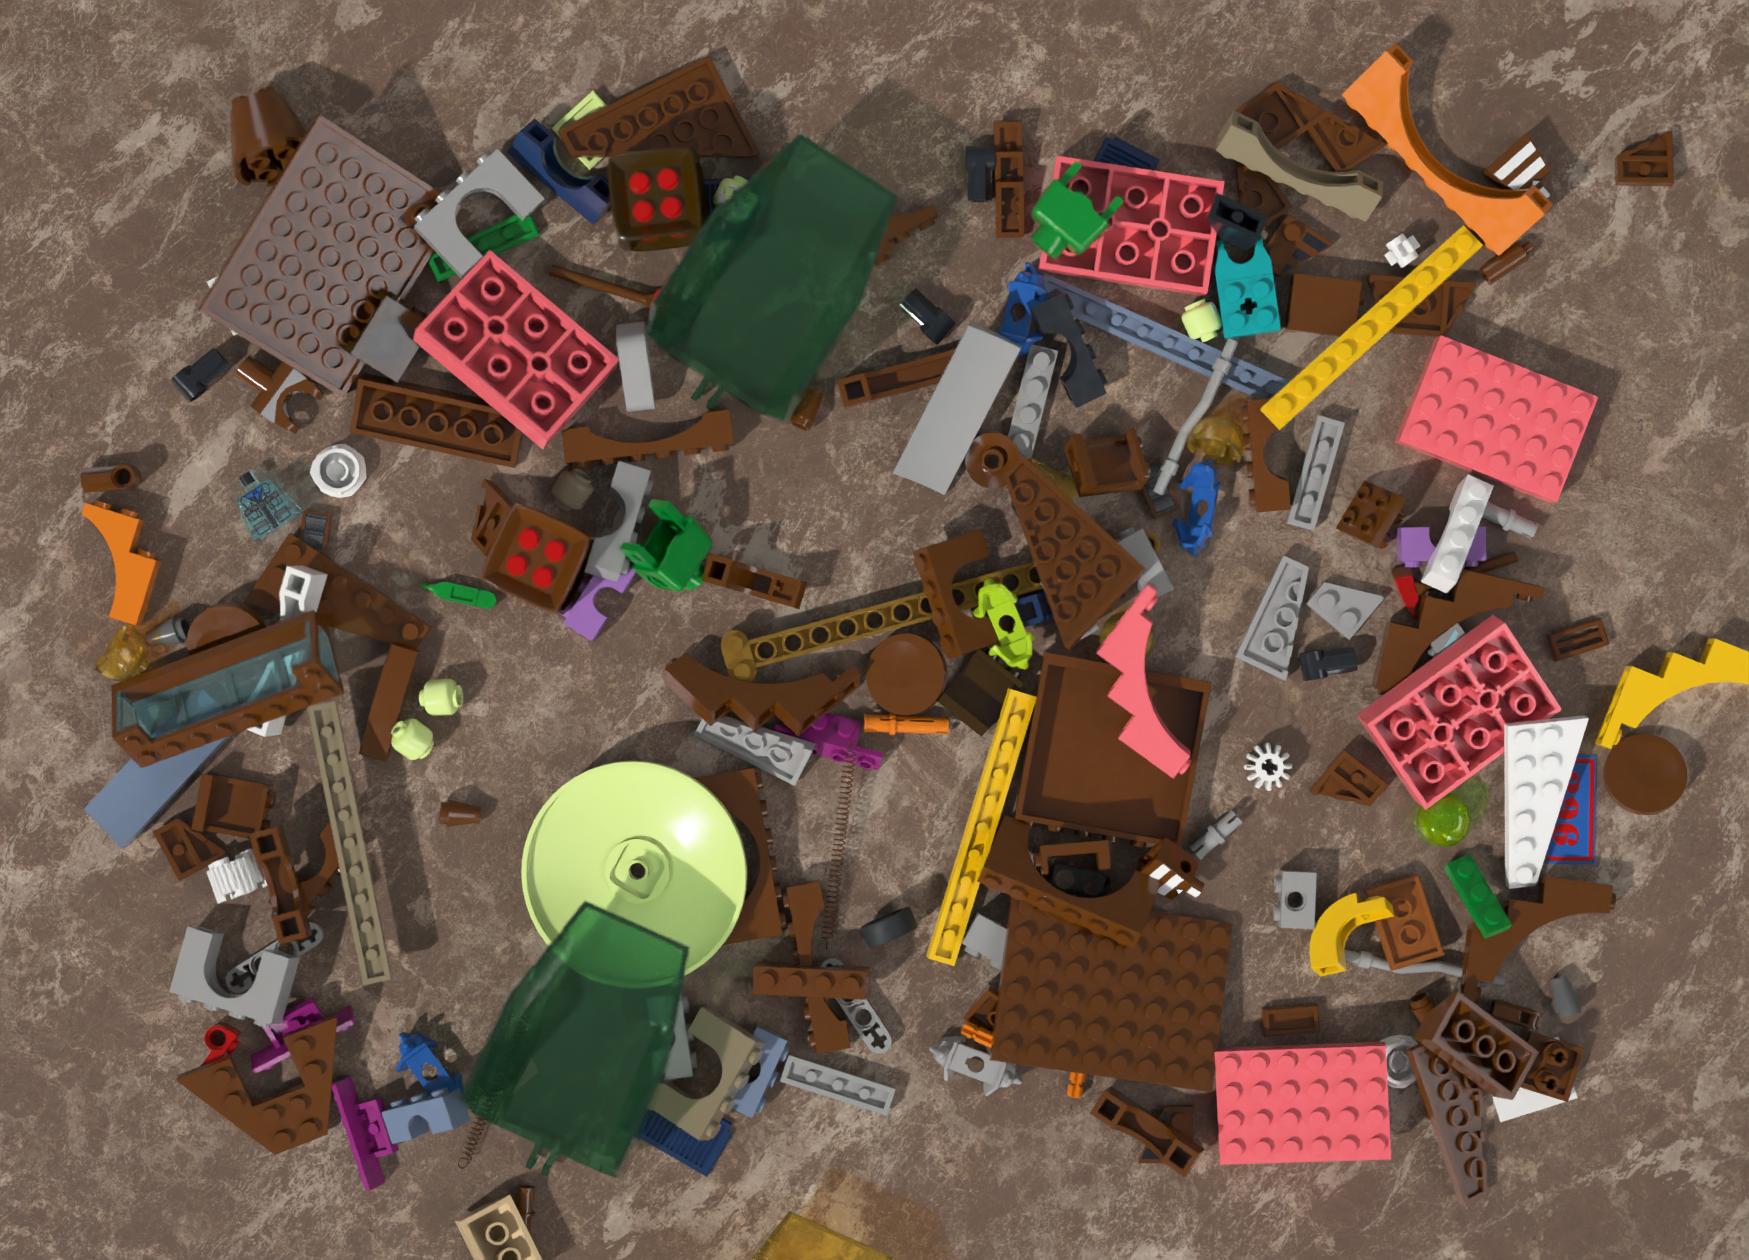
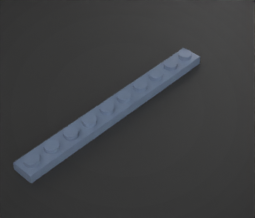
(1164, 341)

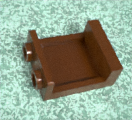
(1322, 304)
(1107, 464)
(232, 805)
(1098, 848)

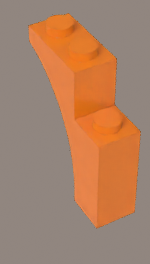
(134, 571)

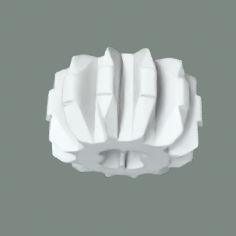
(1262, 774)

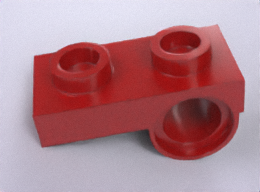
(219, 1050)

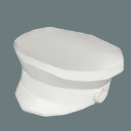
(339, 470)
(1401, 1071)

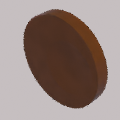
(220, 625)
(906, 674)
(1645, 774)

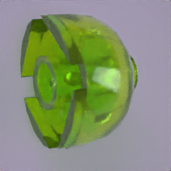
(1444, 822)

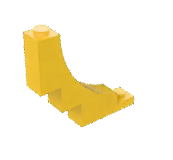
(1642, 691)

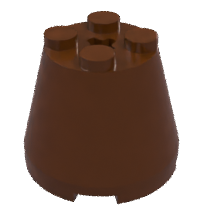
(263, 136)

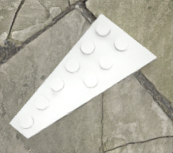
(1537, 773)

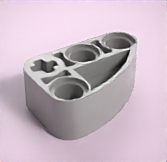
(635, 366)

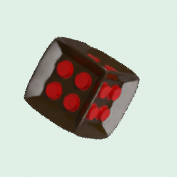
(657, 198)

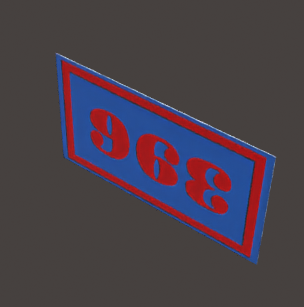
(1575, 827)

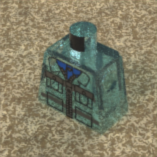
(264, 506)

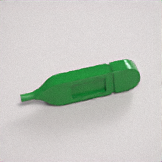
(463, 594)

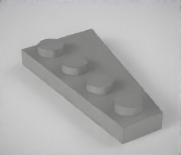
(1273, 626)
(763, 748)

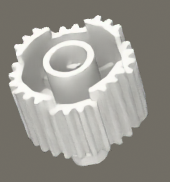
(236, 876)

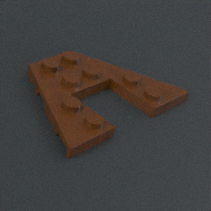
(1283, 119)
(285, 1117)

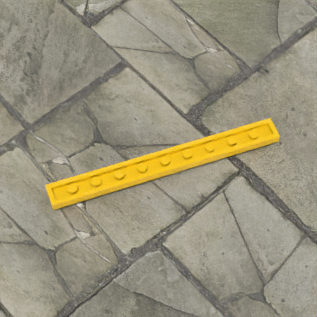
(1371, 327)
(981, 827)

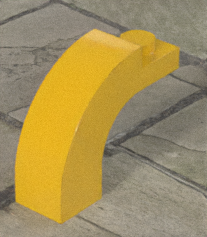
(1336, 925)

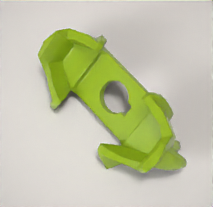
(999, 602)

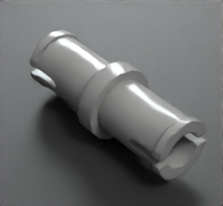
(1510, 520)
(1216, 834)

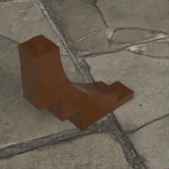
(1471, 595)
(794, 703)
(1555, 900)

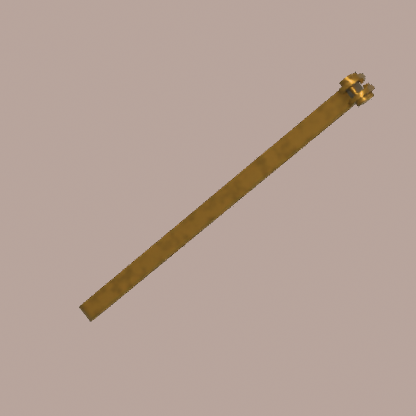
(742, 654)

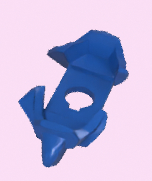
(1022, 290)
(1205, 487)
(416, 1052)

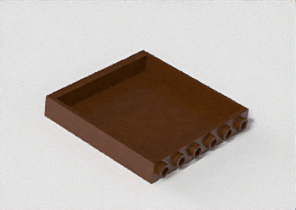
(1087, 777)

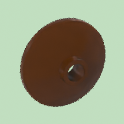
(978, 459)

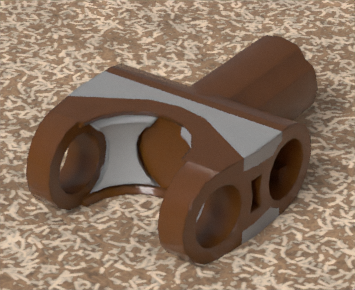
(275, 389)

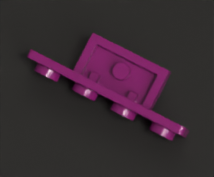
(832, 738)
(295, 1017)
(365, 1131)

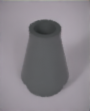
(170, 632)
(1565, 998)

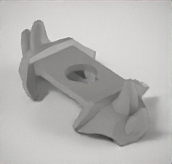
(952, 1055)

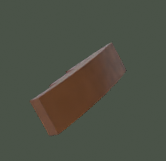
(1009, 179)
(388, 701)

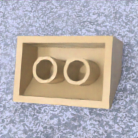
(497, 1232)

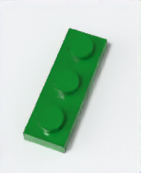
(1477, 896)

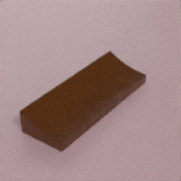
(434, 420)

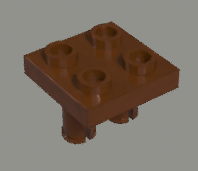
(1372, 515)
(1554, 1067)

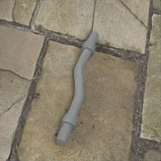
(1221, 367)
(1365, 960)

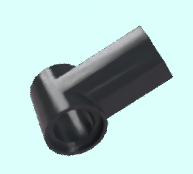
(980, 165)
(932, 320)
(194, 379)
(1321, 663)

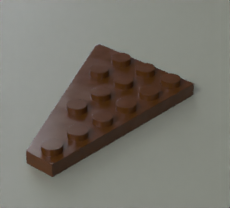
(675, 111)
(1073, 555)

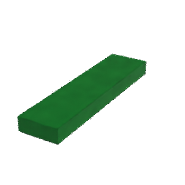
(497, 238)

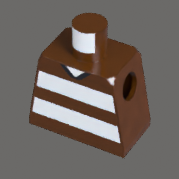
(1519, 168)
(1173, 868)

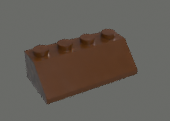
(1477, 1045)

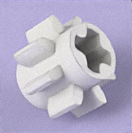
(1402, 250)

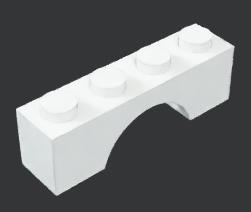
(1464, 518)

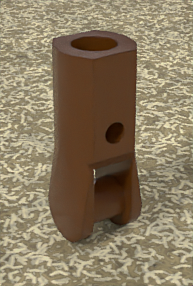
(1511, 1014)

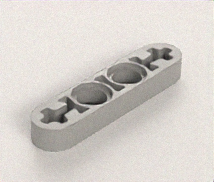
(241, 969)
(853, 1006)

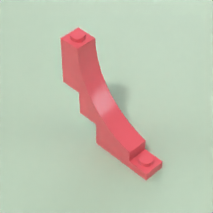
(1126, 651)

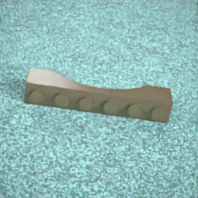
(1347, 191)

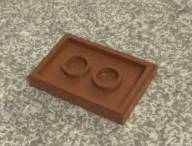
(1411, 932)

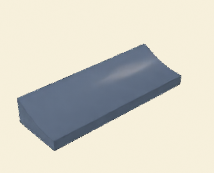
(141, 793)

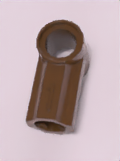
(108, 478)

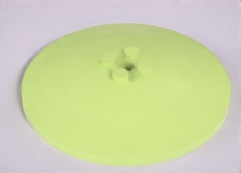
(646, 816)

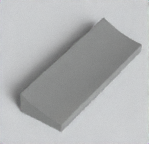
(957, 408)

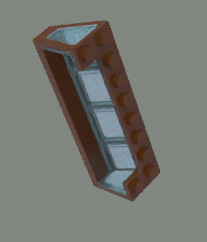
(225, 689)

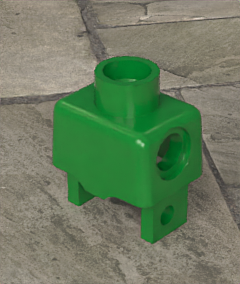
(1068, 218)
(672, 551)

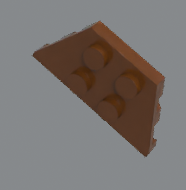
(1431, 316)

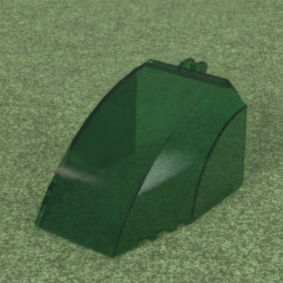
(774, 279)
(584, 1043)

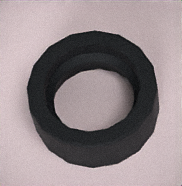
(889, 927)

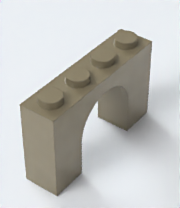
(737, 1053)

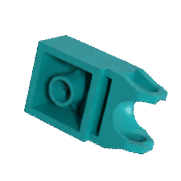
(1242, 283)

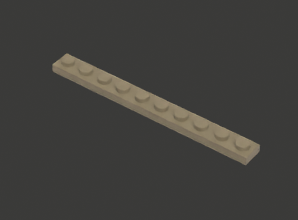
(349, 842)

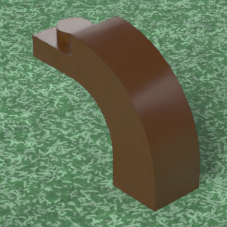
(754, 581)

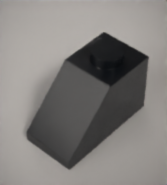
(1235, 222)

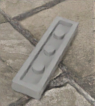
(1032, 398)
(1315, 473)
(837, 1084)

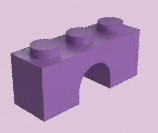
(1415, 547)
(584, 615)

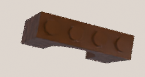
(937, 568)

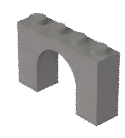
(493, 176)
(1138, 545)
(197, 979)

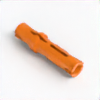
(906, 724)

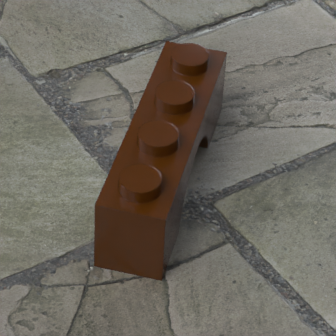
(1269, 490)
(320, 883)
(286, 898)
(801, 981)
(1131, 1118)

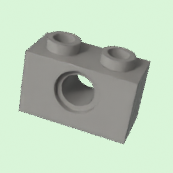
(1303, 914)

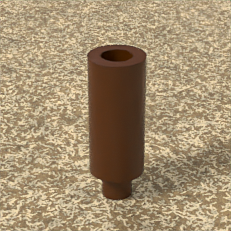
(1506, 262)

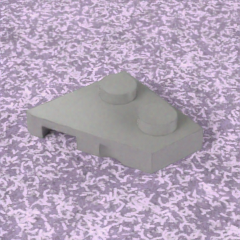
(1343, 607)

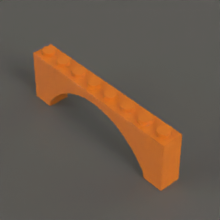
(1492, 213)

